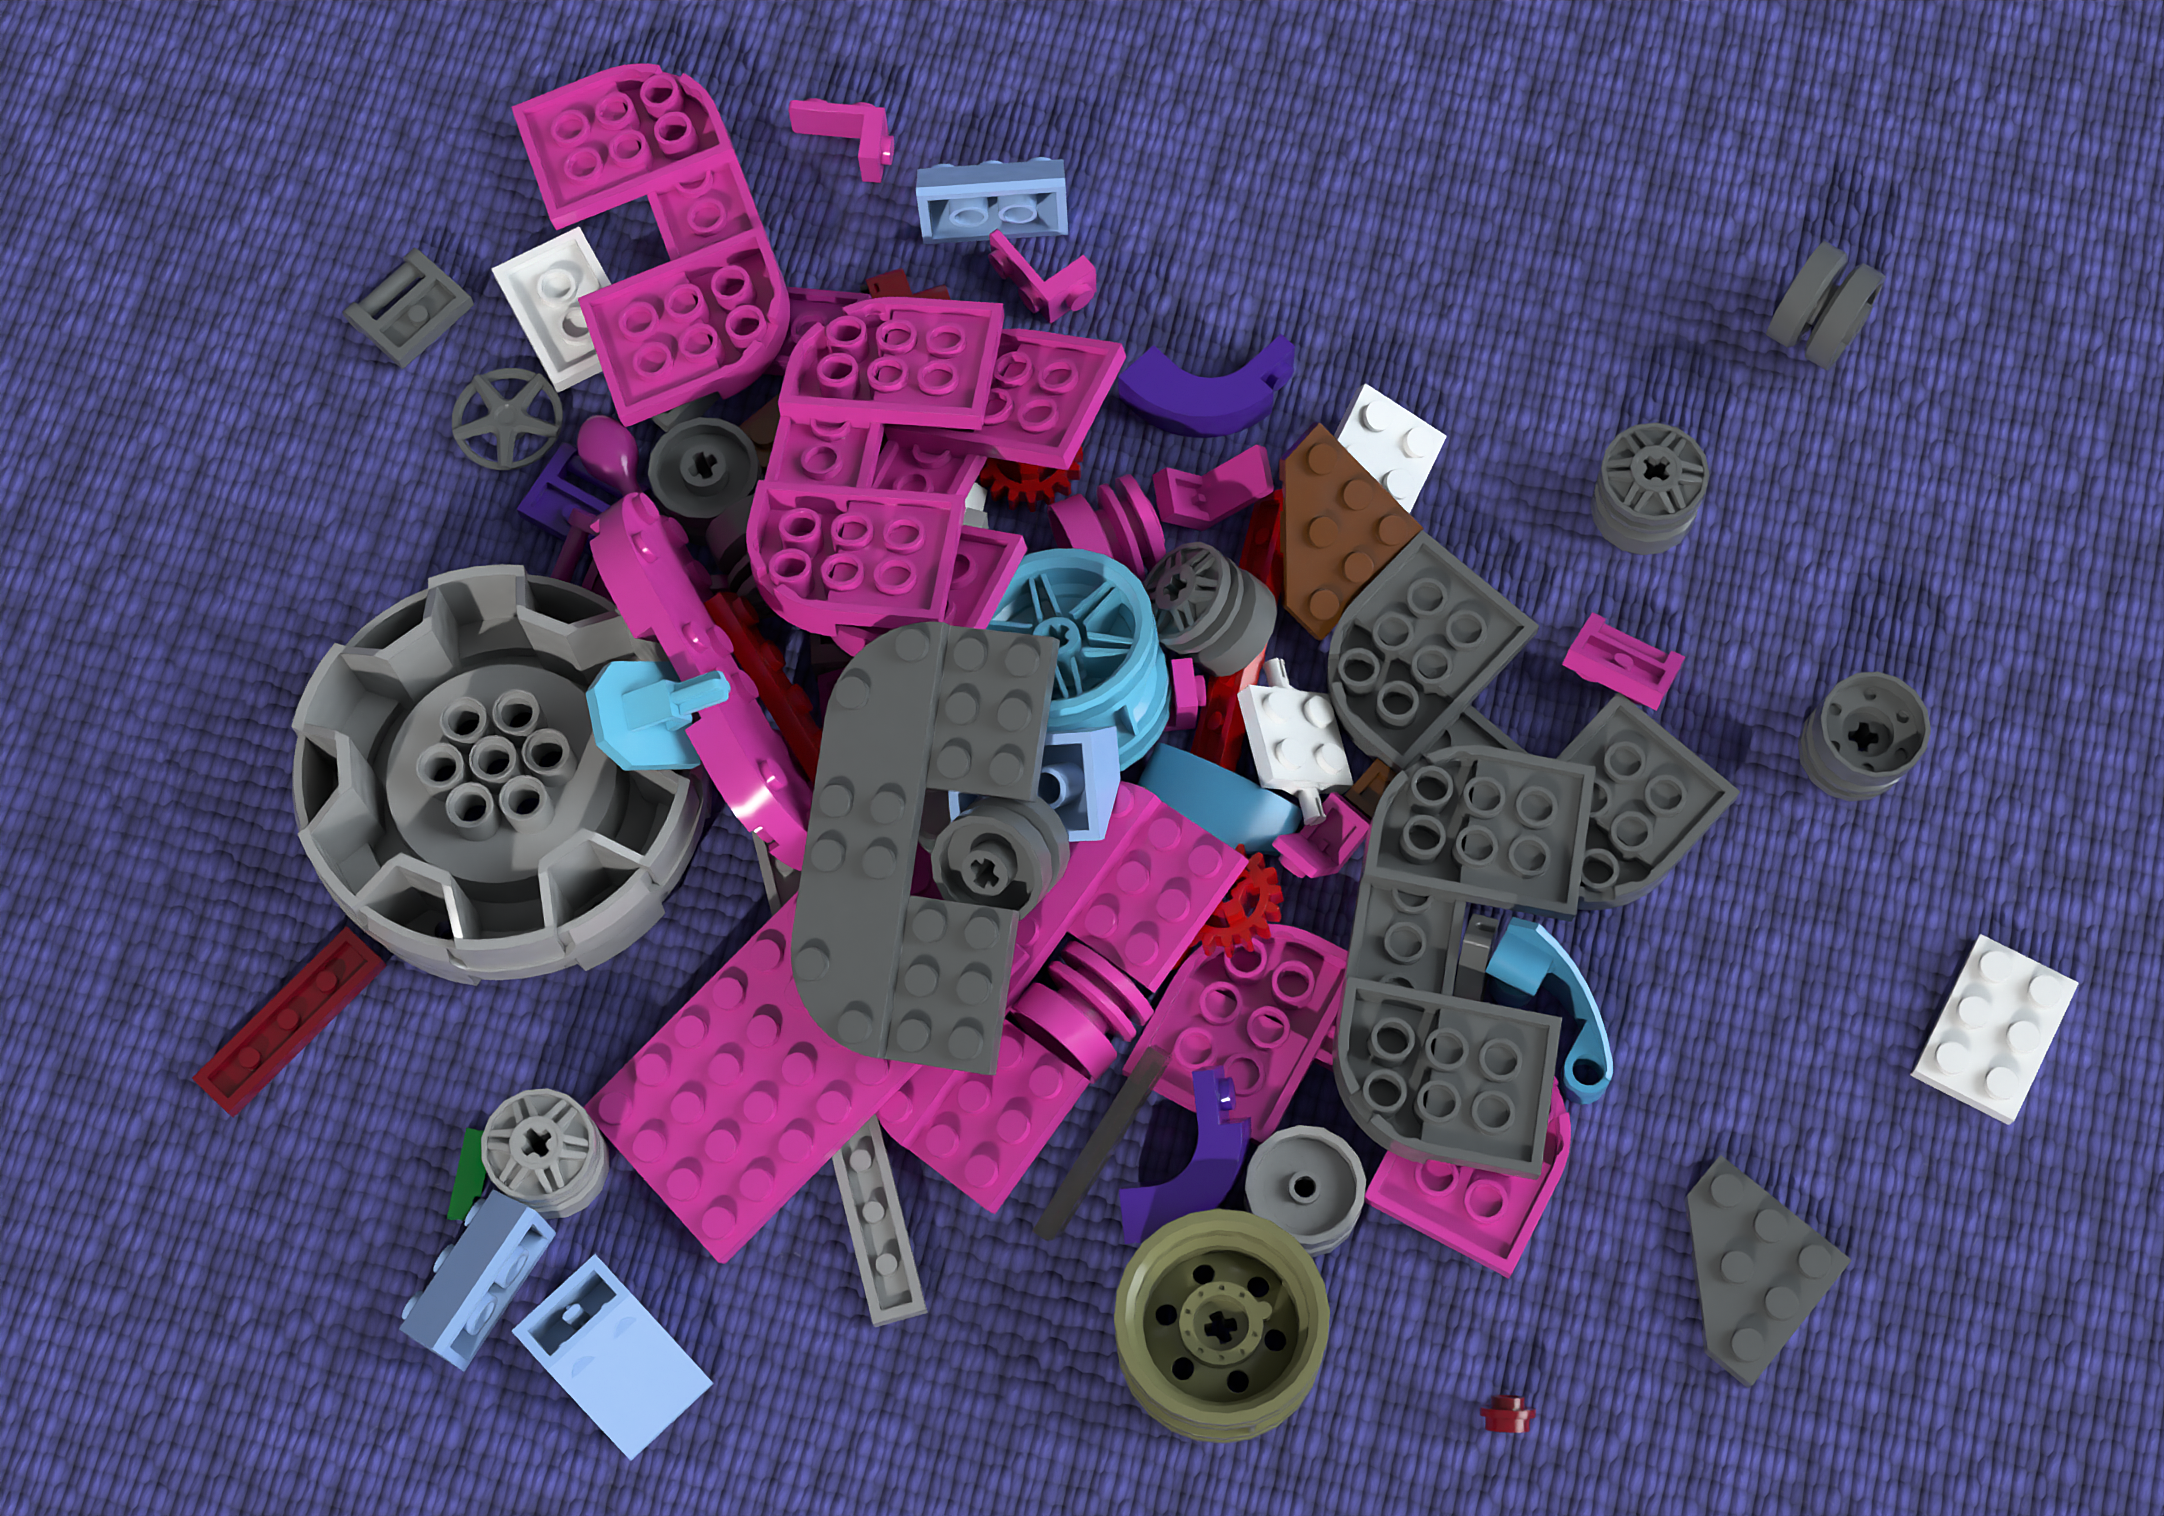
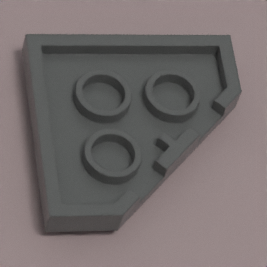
(1753, 1269)

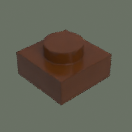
(1370, 787)

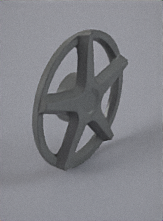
(506, 417)

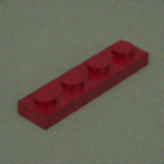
(289, 1022)

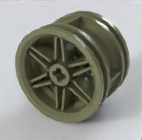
(1237, 1250)

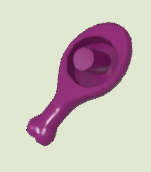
(609, 453)

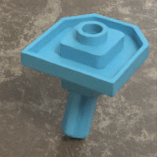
(643, 713)

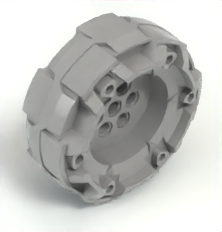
(514, 888)

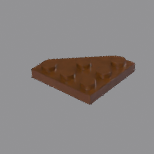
(1333, 529)

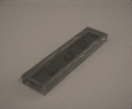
(1103, 1143)

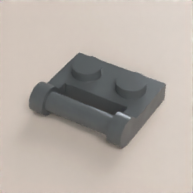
(417, 316)

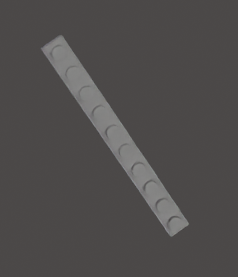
(863, 1176)

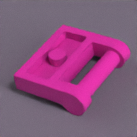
(1622, 662)

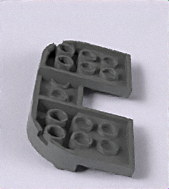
(1433, 640)
(907, 716)
(1408, 1057)

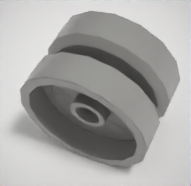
(1311, 1159)

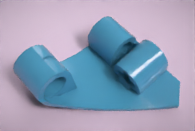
(1219, 800)
(1533, 959)

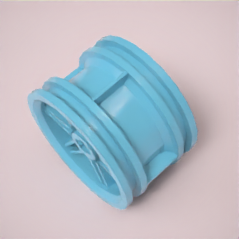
(1108, 645)

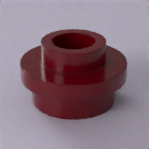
(1507, 1414)

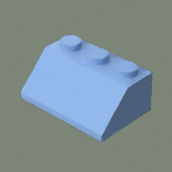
(977, 199)
(1075, 780)
(477, 1278)

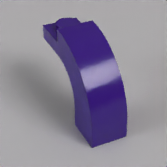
(1203, 405)
(1210, 1175)

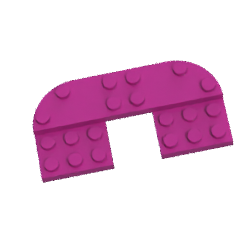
(721, 301)
(1035, 414)
(816, 530)
(662, 602)
(1128, 899)
(1266, 1024)

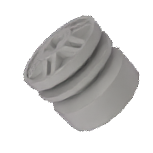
(563, 1178)

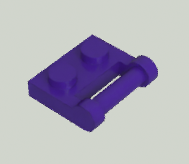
(552, 498)

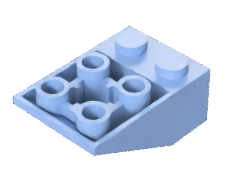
(612, 1357)

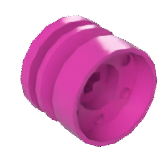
(1120, 529)
(1090, 1002)

